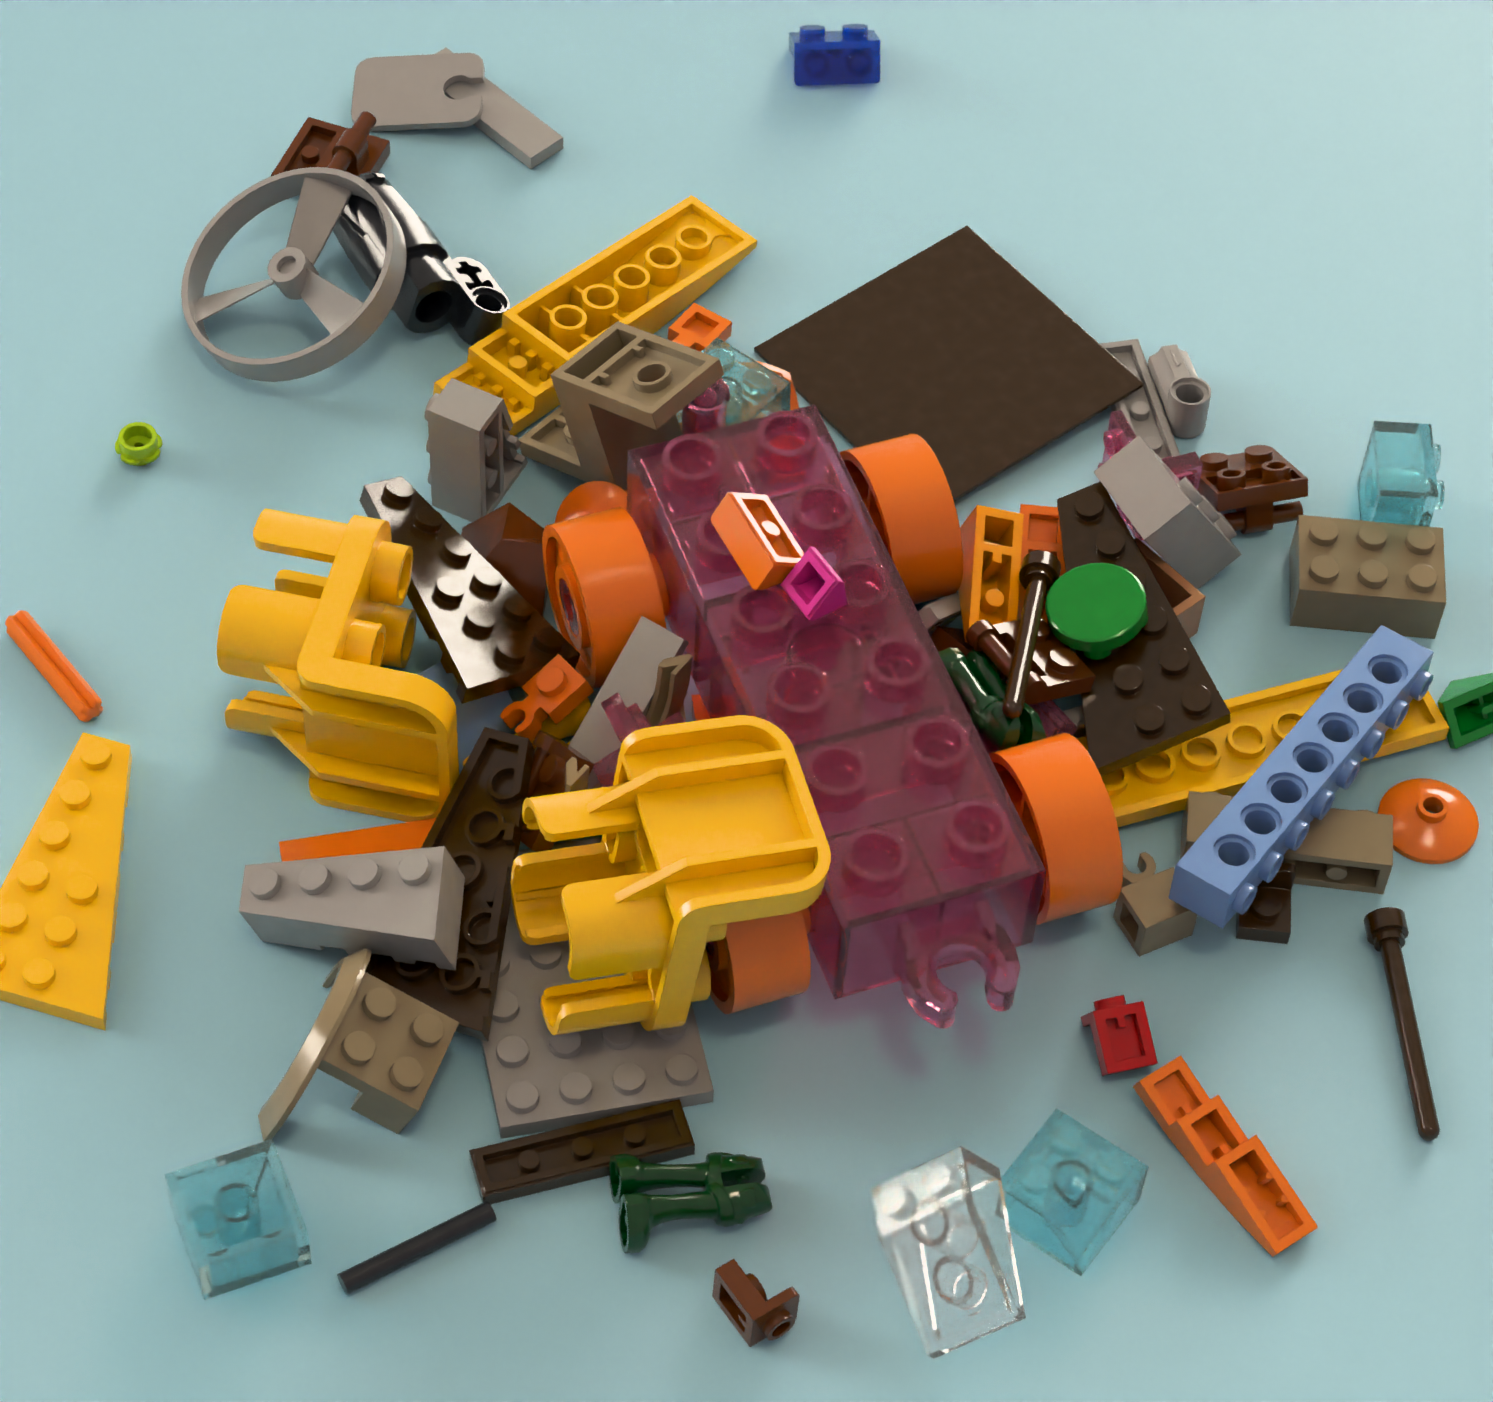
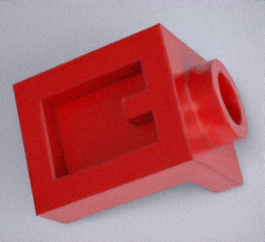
(1120, 1035)

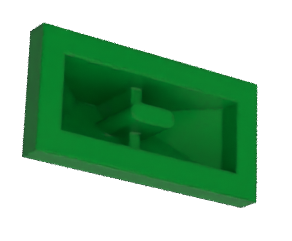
(1468, 709)

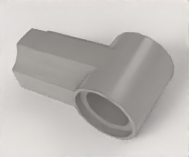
(1180, 390)

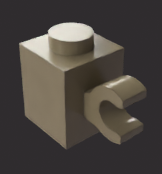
(1147, 913)

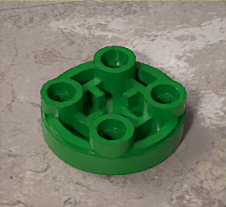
(1096, 608)

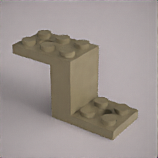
(617, 399)

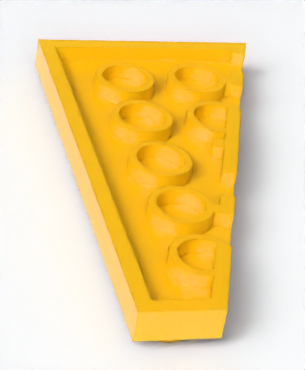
(65, 890)

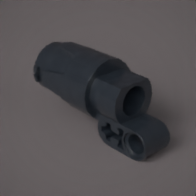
(434, 285)

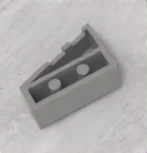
(470, 450)
(1169, 513)

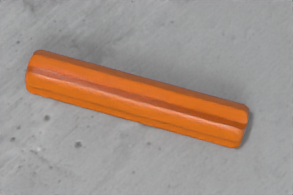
(54, 666)

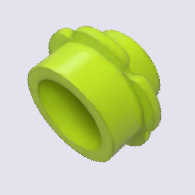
(138, 444)

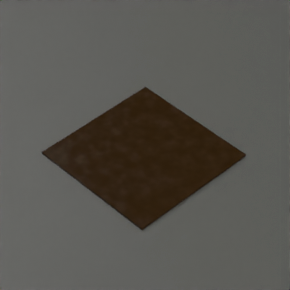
(952, 354)

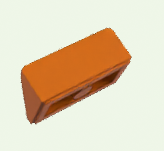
(756, 538)

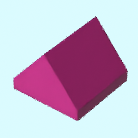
(815, 586)

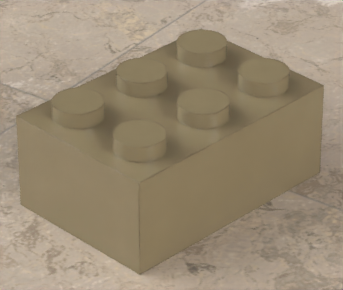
(1367, 576)

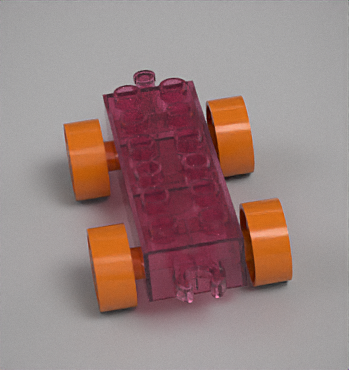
(926, 832)

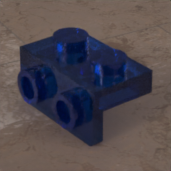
(835, 56)

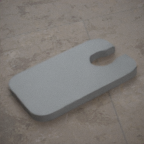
(412, 89)

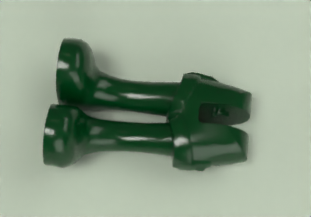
(983, 692)
(729, 1193)

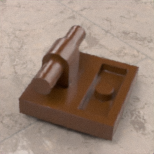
(336, 147)
(1251, 485)

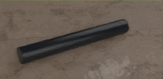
(416, 1247)

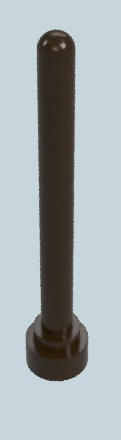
(1036, 575)
(1387, 931)

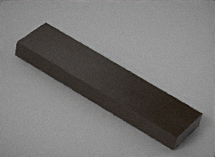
(579, 1151)

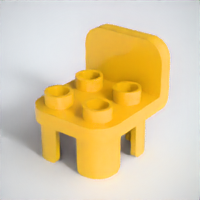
(365, 731)
(695, 835)

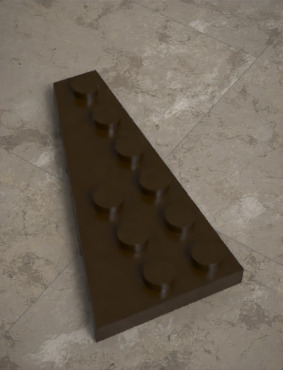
(465, 605)
(1155, 684)
(483, 836)

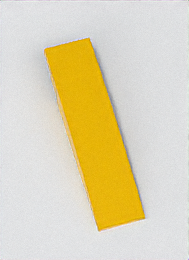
(634, 281)

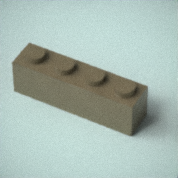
(1339, 851)

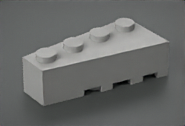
(380, 901)

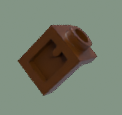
(747, 1306)

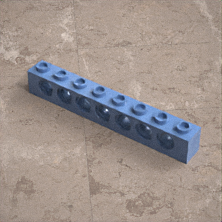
(1301, 777)

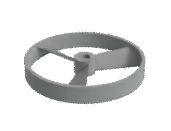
(292, 269)

